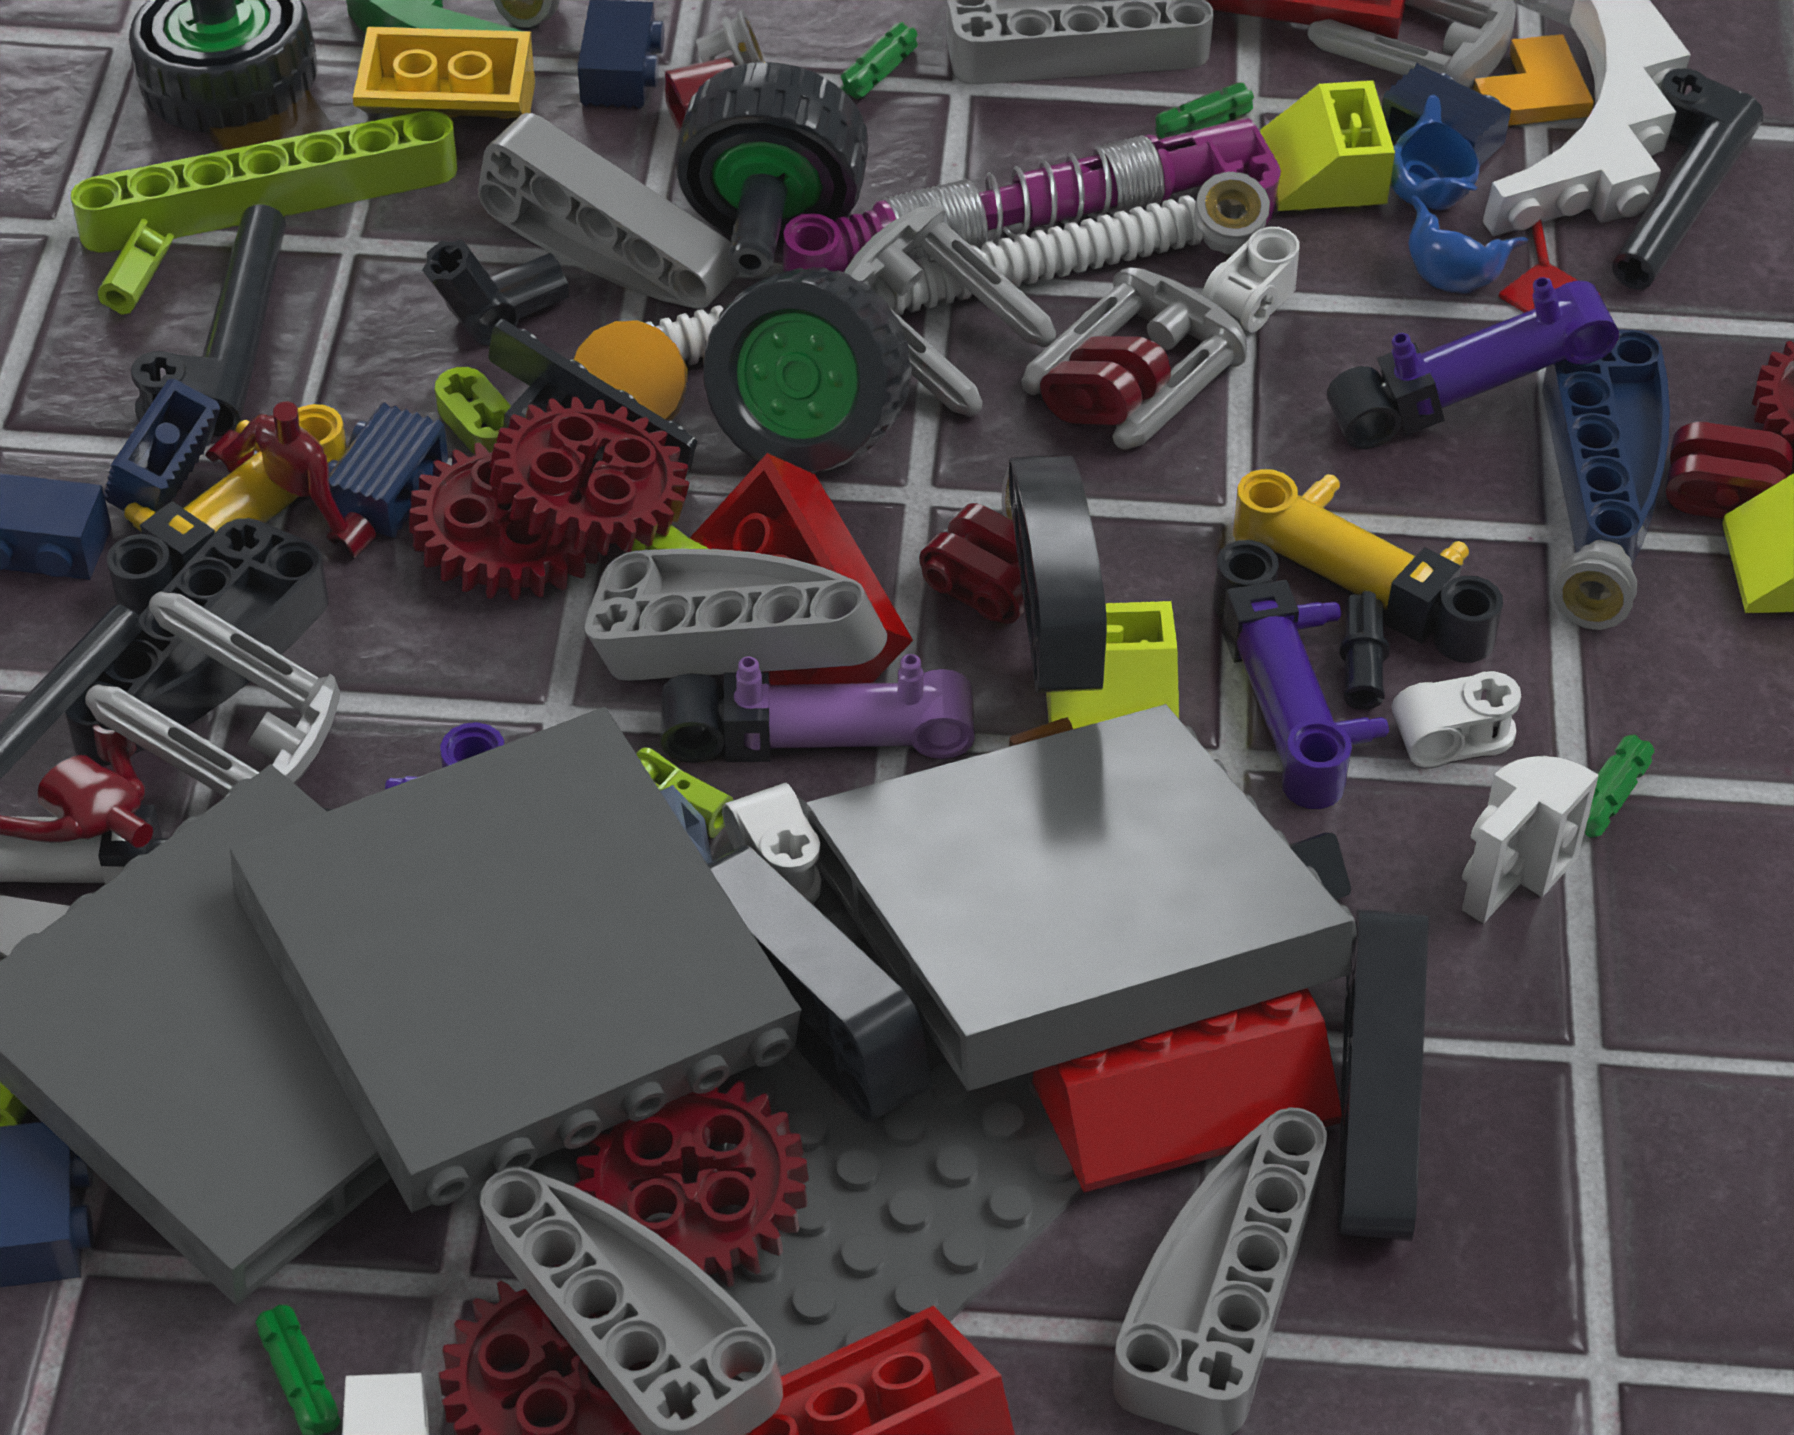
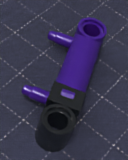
(1415, 386)
(1263, 635)

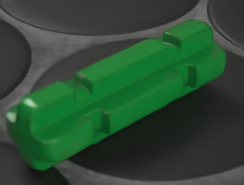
(879, 60)
(1205, 111)
(1617, 781)
(297, 1370)

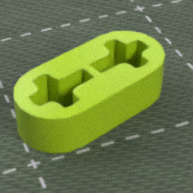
(466, 418)

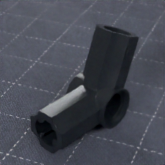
(484, 300)

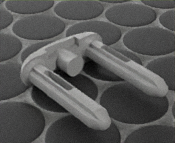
(1473, 49)
(888, 258)
(1172, 314)
(288, 746)

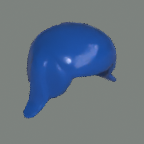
(1434, 162)
(1453, 259)

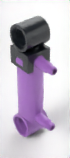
(752, 717)

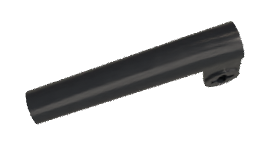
(1716, 129)
(235, 329)

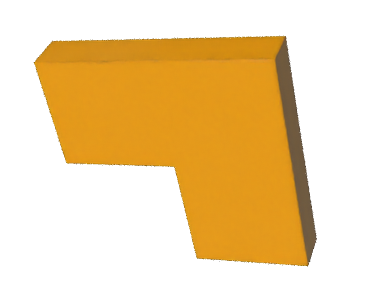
(1546, 82)

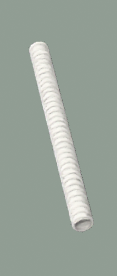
(1018, 260)

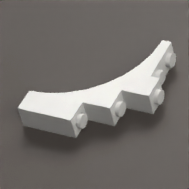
(1609, 158)

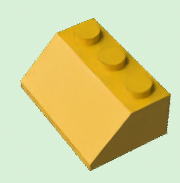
(445, 72)

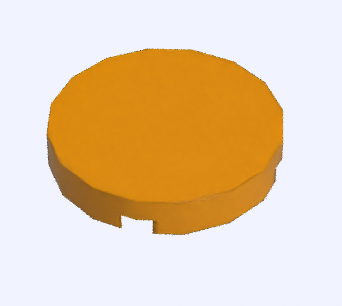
(638, 361)

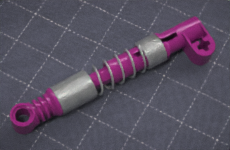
(1110, 181)

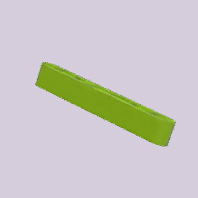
(285, 173)

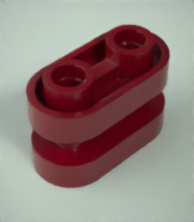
(1106, 380)
(1723, 467)
(977, 563)

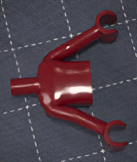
(297, 465)
(88, 798)

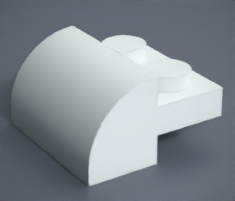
(1527, 830)

